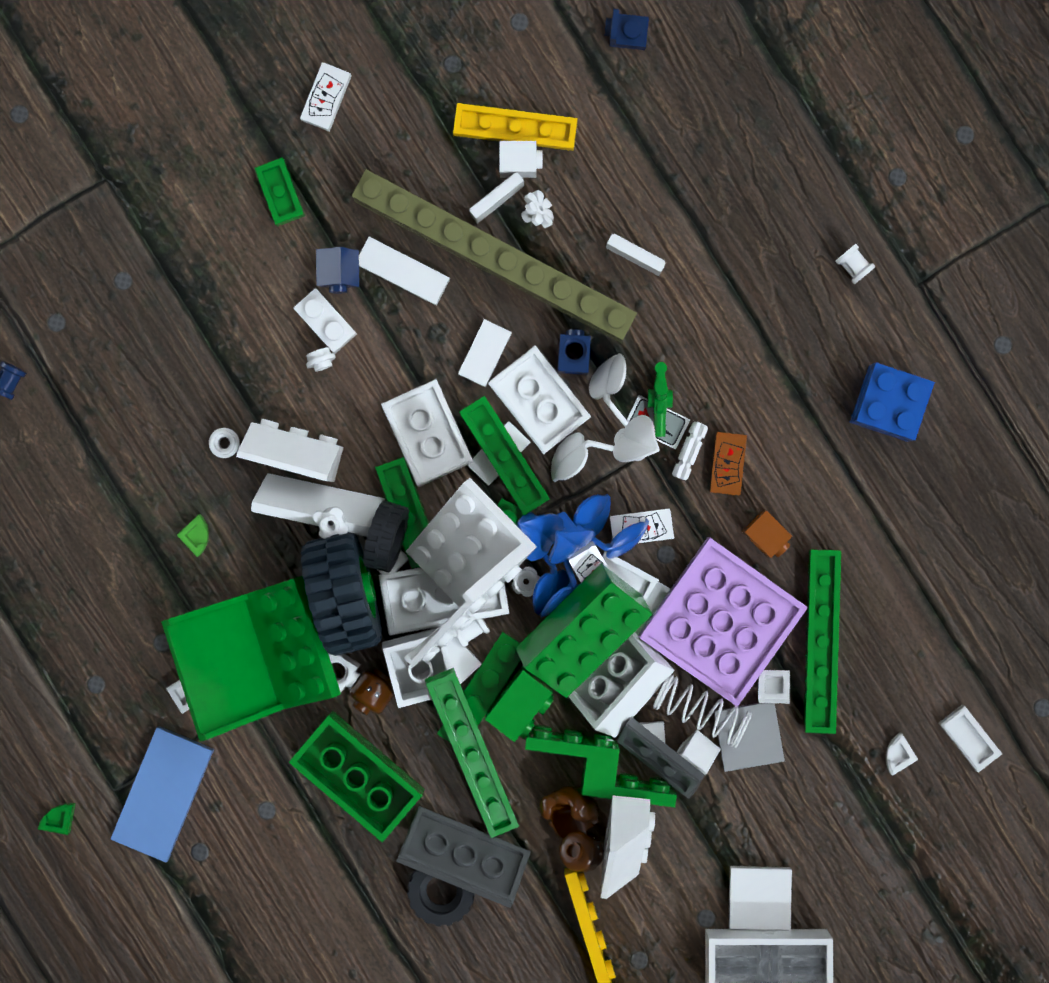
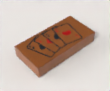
(728, 463)

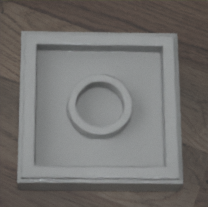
(760, 741)

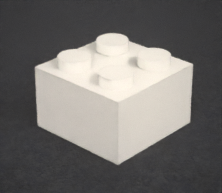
(409, 681)

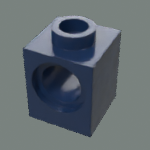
(570, 366)

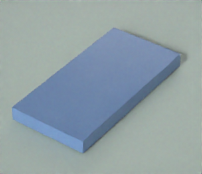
(162, 794)

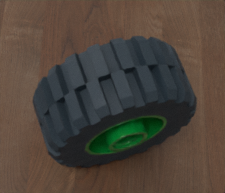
(341, 594)

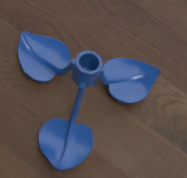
(541, 531)
(574, 538)

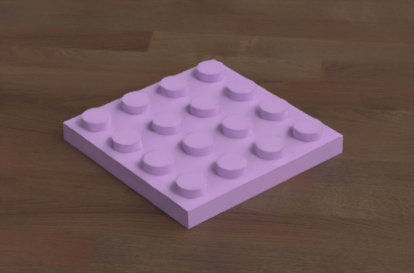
(722, 621)

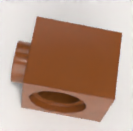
(767, 534)

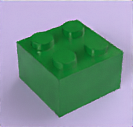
(518, 705)

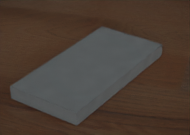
(464, 856)

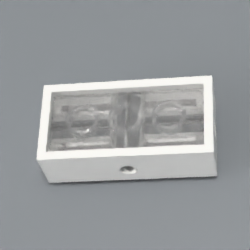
(768, 956)

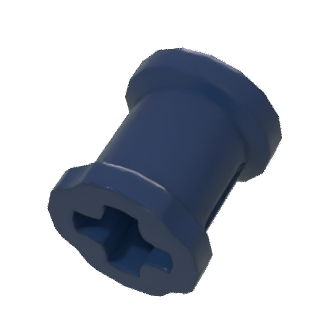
(9, 379)

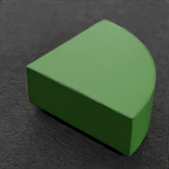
(195, 535)

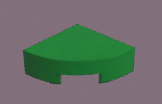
(58, 819)

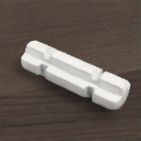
(689, 450)

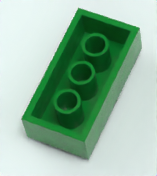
(583, 631)
(357, 776)

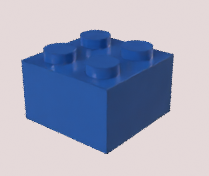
(892, 402)

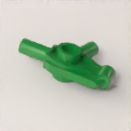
(660, 399)

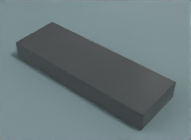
(660, 758)

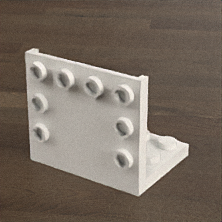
(469, 555)

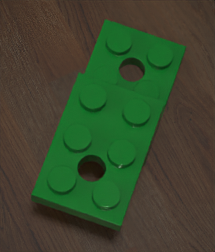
(600, 765)

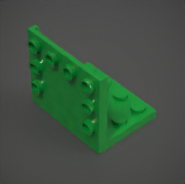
(250, 658)

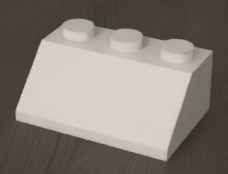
(291, 450)
(621, 685)
(625, 842)

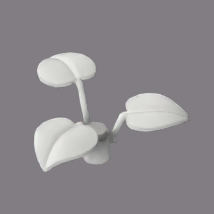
(631, 443)

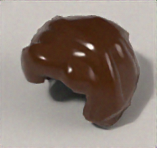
(569, 811)

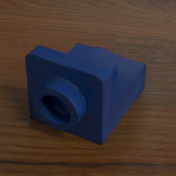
(627, 30)

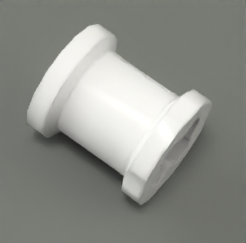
(855, 263)
(473, 630)

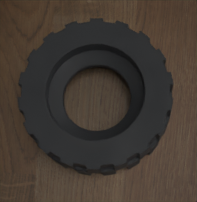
(386, 536)
(433, 912)

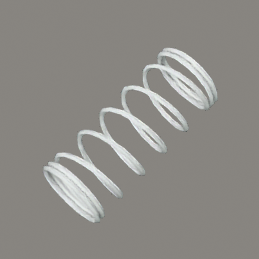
(739, 733)

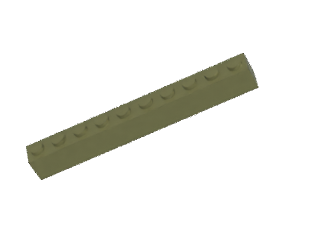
(493, 256)

